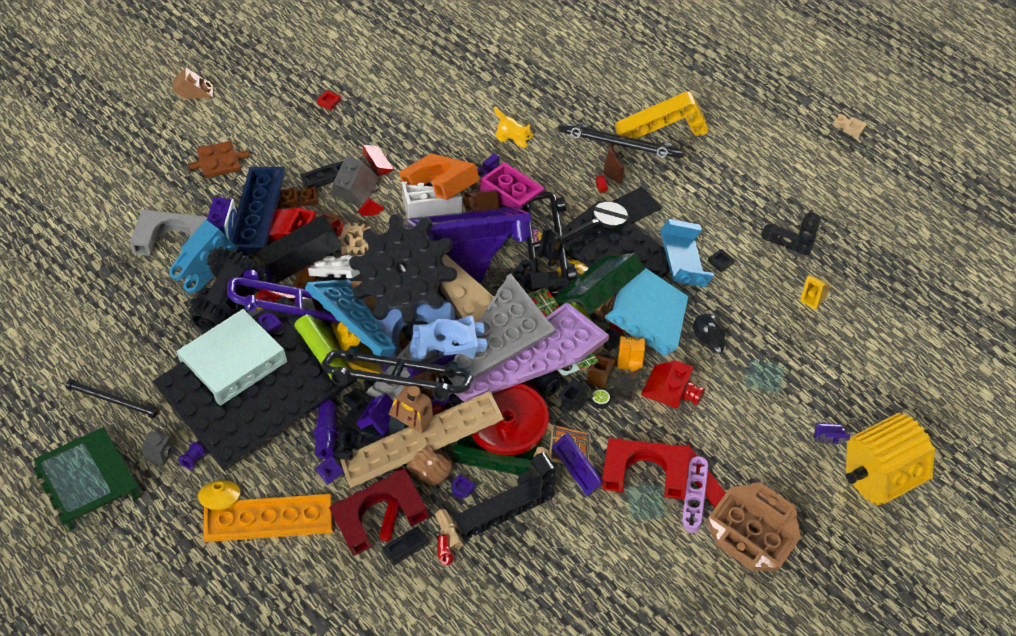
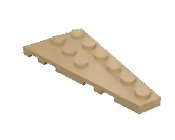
(465, 293)

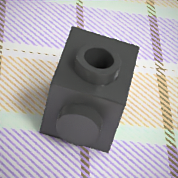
(157, 448)

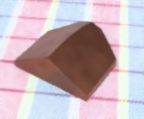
(612, 167)

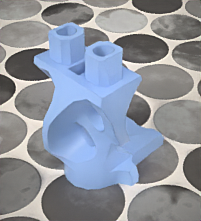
(455, 332)

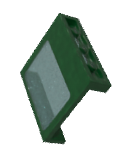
(601, 281)
(84, 476)

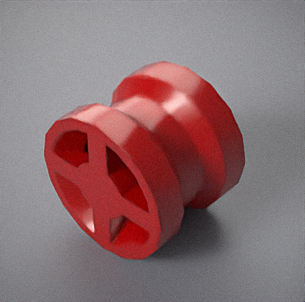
(693, 394)

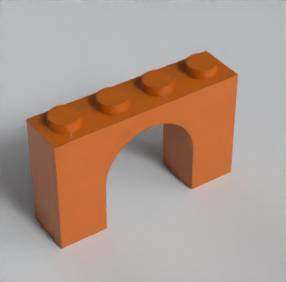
(446, 174)

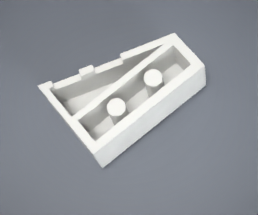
(422, 201)

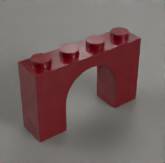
(396, 489)

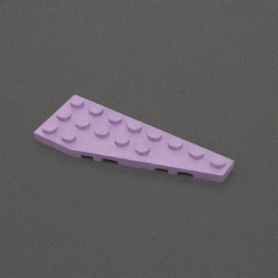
(572, 342)

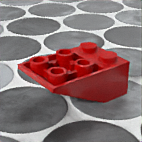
(288, 220)

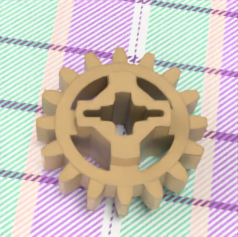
(352, 240)

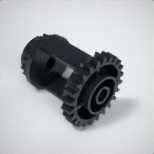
(214, 307)

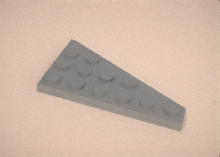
(510, 327)

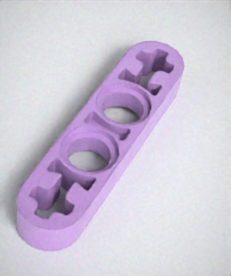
(695, 494)

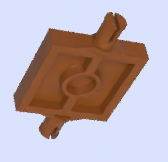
(218, 159)

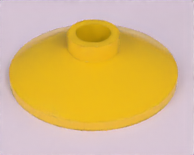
(219, 494)

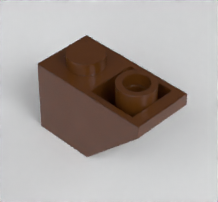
(480, 200)
(601, 371)

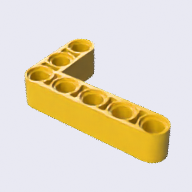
(663, 114)

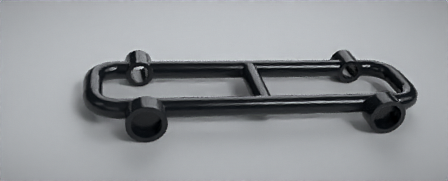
(582, 130)
(557, 205)
(440, 390)

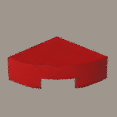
(370, 208)

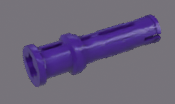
(195, 452)

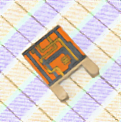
(580, 438)

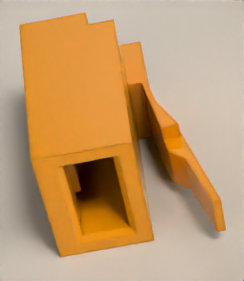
(631, 354)

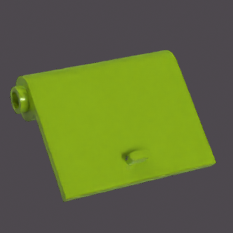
(320, 340)

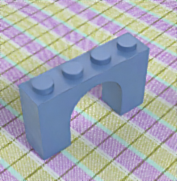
(394, 323)

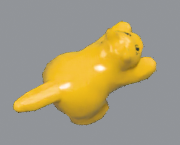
(510, 129)

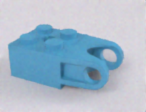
(194, 256)

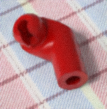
(443, 551)

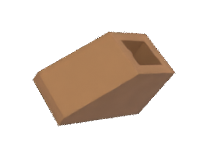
(191, 85)

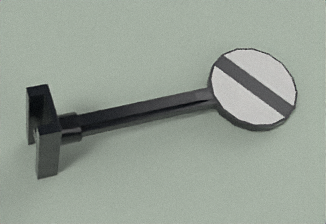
(604, 213)

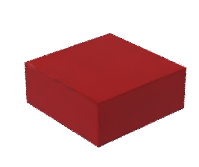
(328, 100)

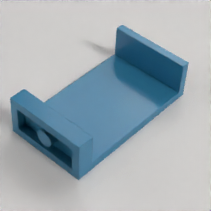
(683, 254)

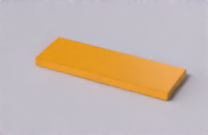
(269, 518)

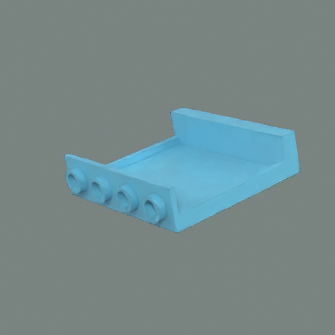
(650, 311)

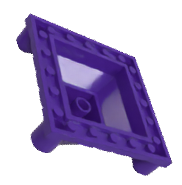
(477, 235)

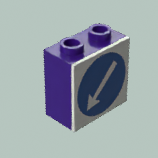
(222, 214)

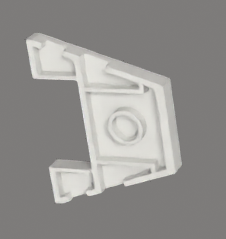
(335, 266)

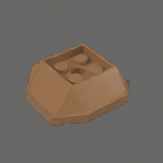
(763, 512)

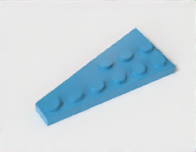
(353, 313)

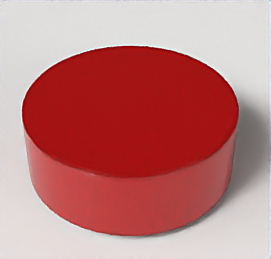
(601, 184)

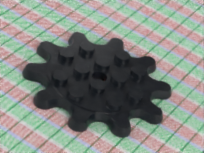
(423, 271)

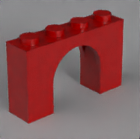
(624, 453)

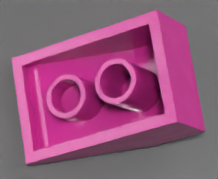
(511, 185)

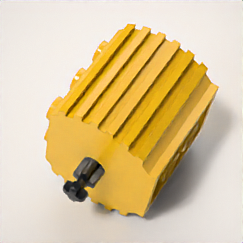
(889, 459)

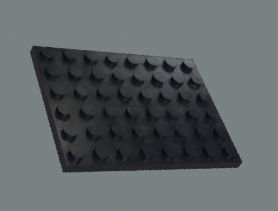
(260, 410)

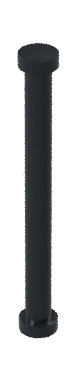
(150, 411)

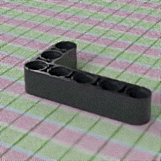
(514, 501)

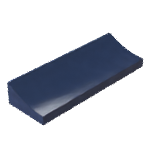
(257, 208)

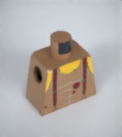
(412, 408)

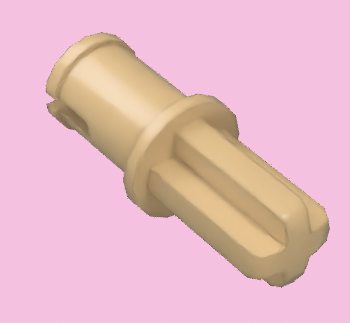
(448, 528)

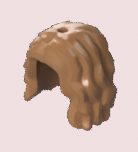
(430, 466)

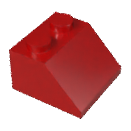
(668, 382)

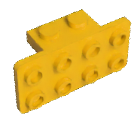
(346, 340)

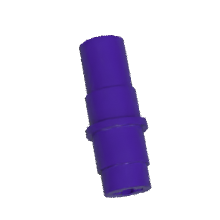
(326, 430)

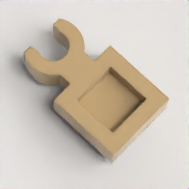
(851, 126)

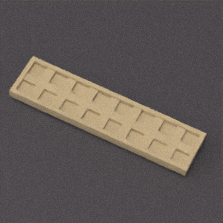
(404, 445)

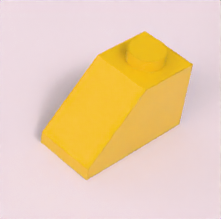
(814, 292)

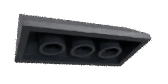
(300, 249)

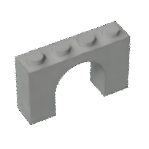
(155, 223)

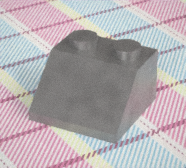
(354, 181)

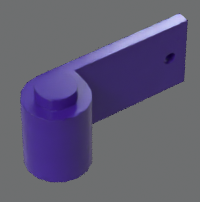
(830, 433)

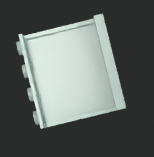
(232, 356)

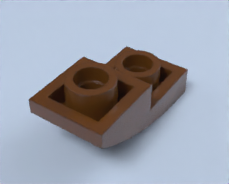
(293, 198)

